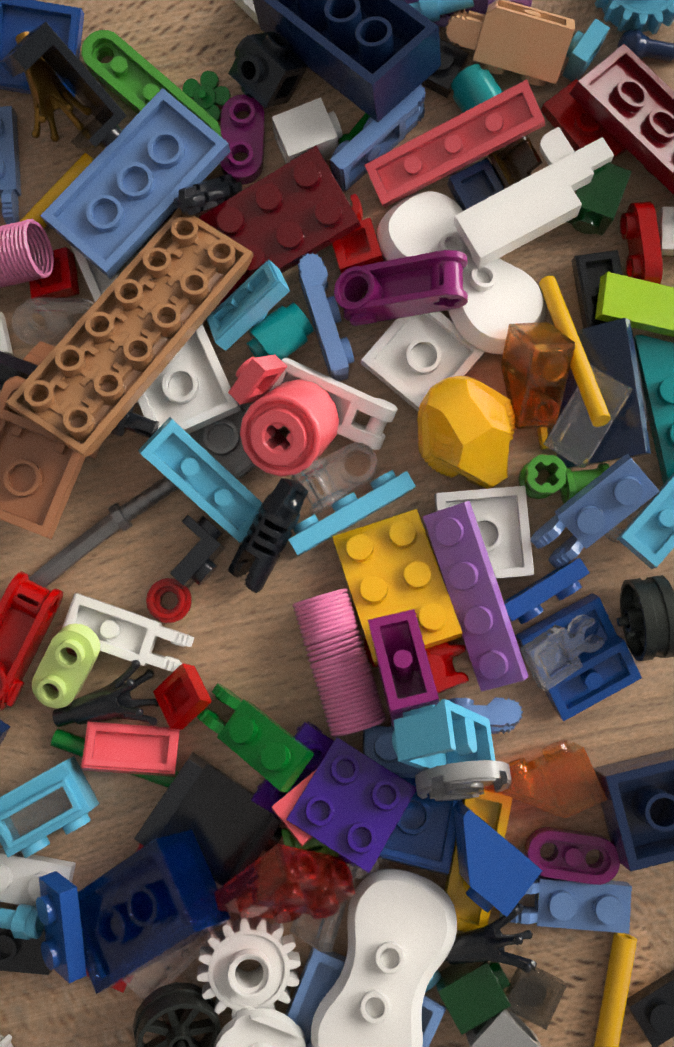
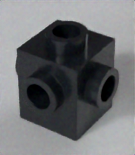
(267, 68)

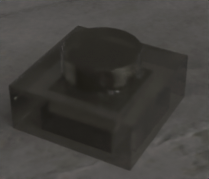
(535, 995)

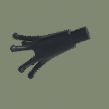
(109, 702)
(489, 944)

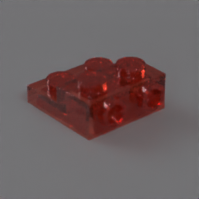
(288, 884)

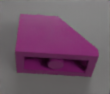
(402, 663)

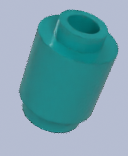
(473, 87)
(280, 332)

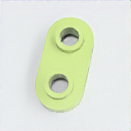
(64, 669)

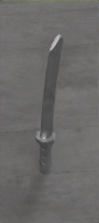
(119, 518)

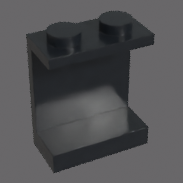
(47, 44)
(219, 813)

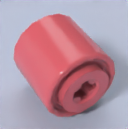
(308, 416)

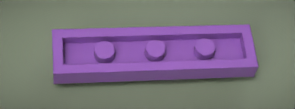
(475, 596)

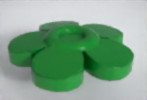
(208, 93)

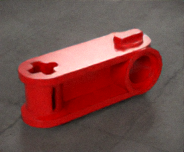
(24, 620)

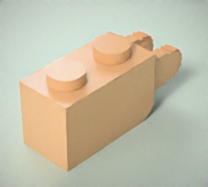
(514, 39)

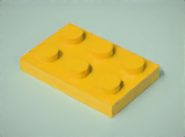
(395, 571)

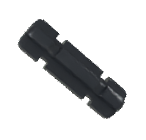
(207, 194)

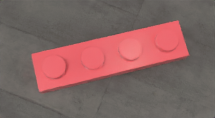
(455, 144)

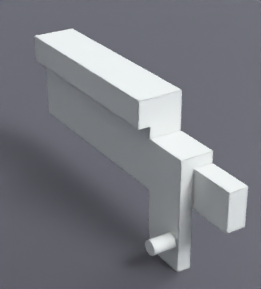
(533, 203)

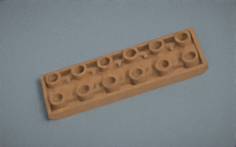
(131, 333)

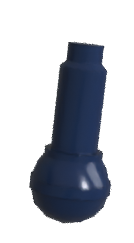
(646, 47)

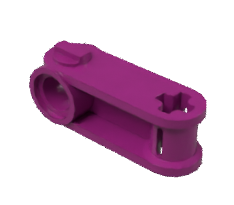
(402, 287)

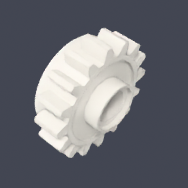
(257, 988)

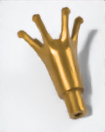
(49, 95)

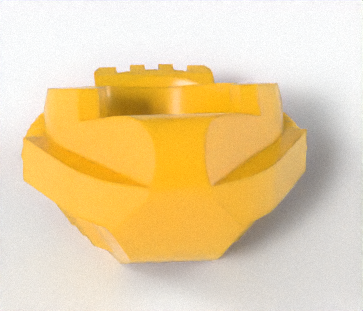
(466, 430)

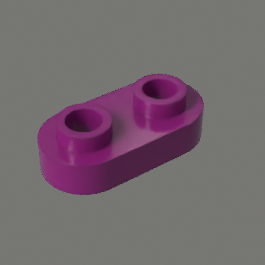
(243, 136)
(570, 854)

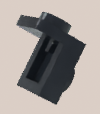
(198, 563)

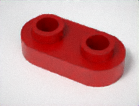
(642, 234)

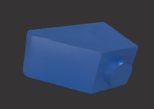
(490, 863)

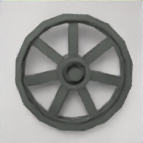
(648, 617)
(177, 1023)

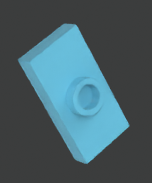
(247, 305)

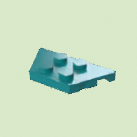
(657, 379)

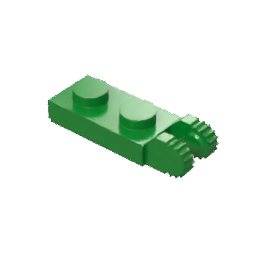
(258, 740)

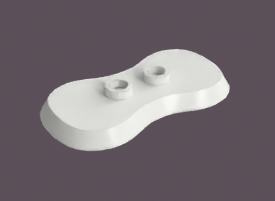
(496, 292)
(396, 942)

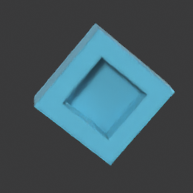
(584, 49)

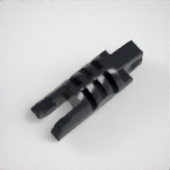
(269, 534)

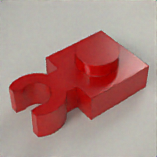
(360, 245)

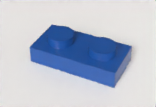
(559, 582)
(61, 919)

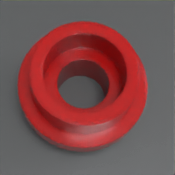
(155, 597)

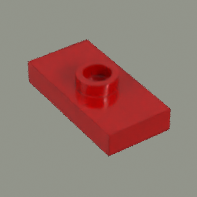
(576, 123)

